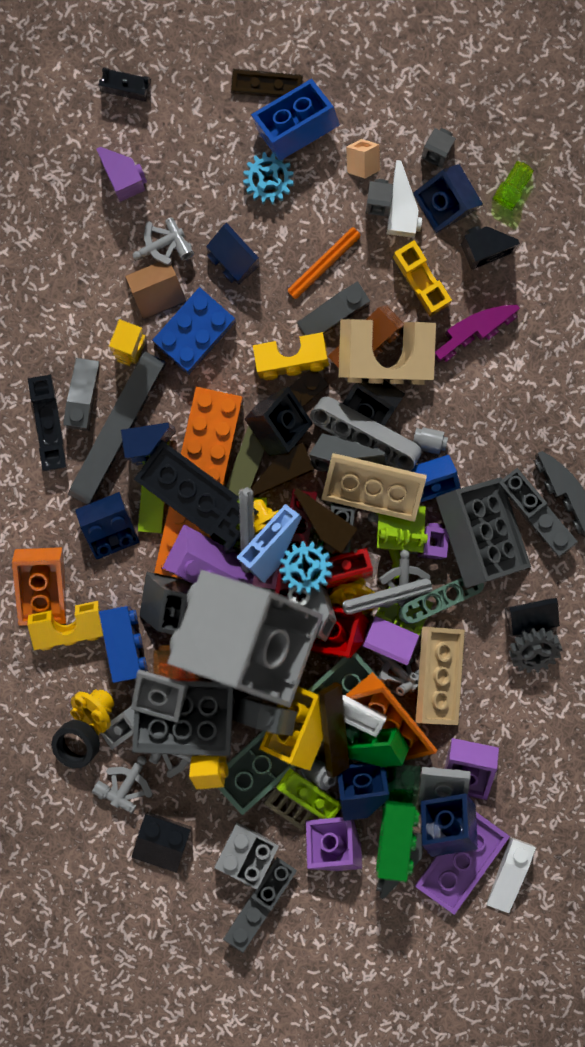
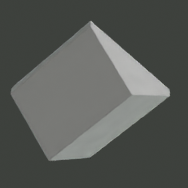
(158, 696)

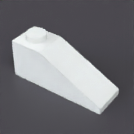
(403, 213)
(511, 874)

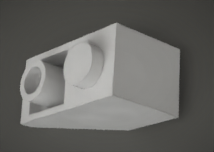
(321, 603)

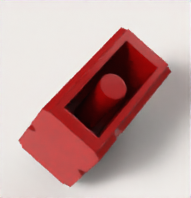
(349, 568)

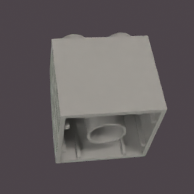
(244, 637)

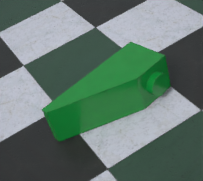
(384, 750)

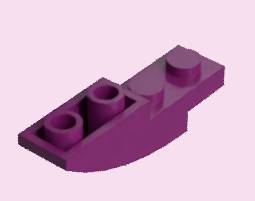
(482, 324)

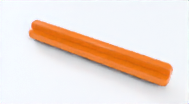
(324, 263)

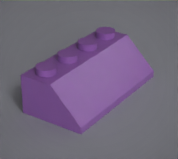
(198, 552)

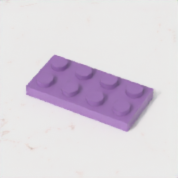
(454, 875)

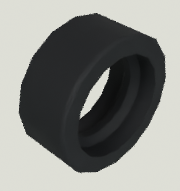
(64, 754)

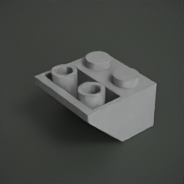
(246, 855)

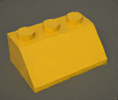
(307, 733)

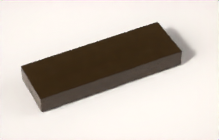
(263, 83)

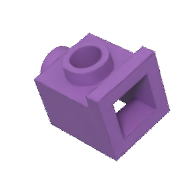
(440, 549)

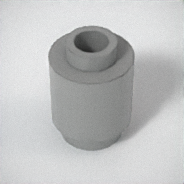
(430, 440)
(318, 775)

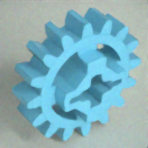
(262, 186)
(296, 568)

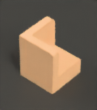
(363, 158)

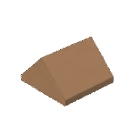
(155, 289)

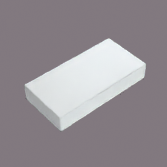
(363, 716)

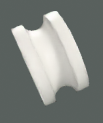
(304, 602)

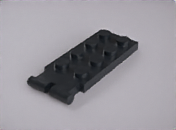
(192, 493)

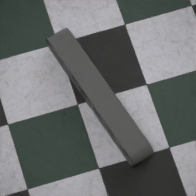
(121, 417)

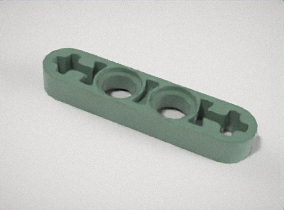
(441, 599)

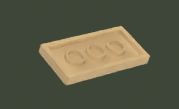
(373, 487)
(440, 676)

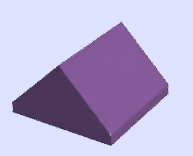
(390, 640)

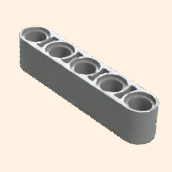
(356, 427)

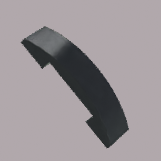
(47, 423)

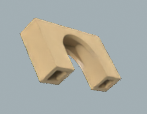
(359, 362)

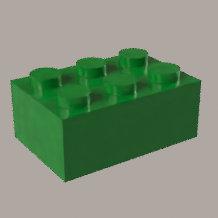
(396, 841)

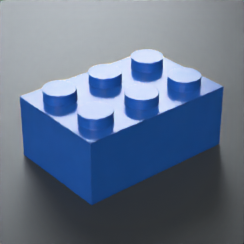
(295, 119)
(194, 330)
(122, 643)

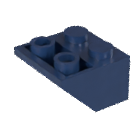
(107, 526)

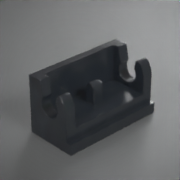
(124, 84)

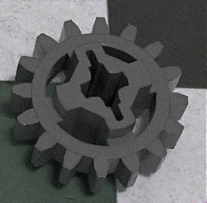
(535, 650)

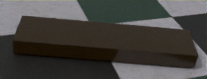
(334, 729)

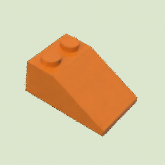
(39, 583)

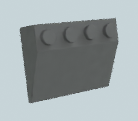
(483, 532)
(201, 728)

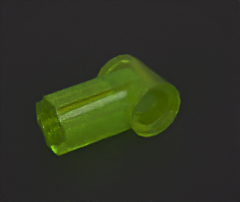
(511, 190)

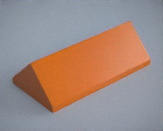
(378, 697)

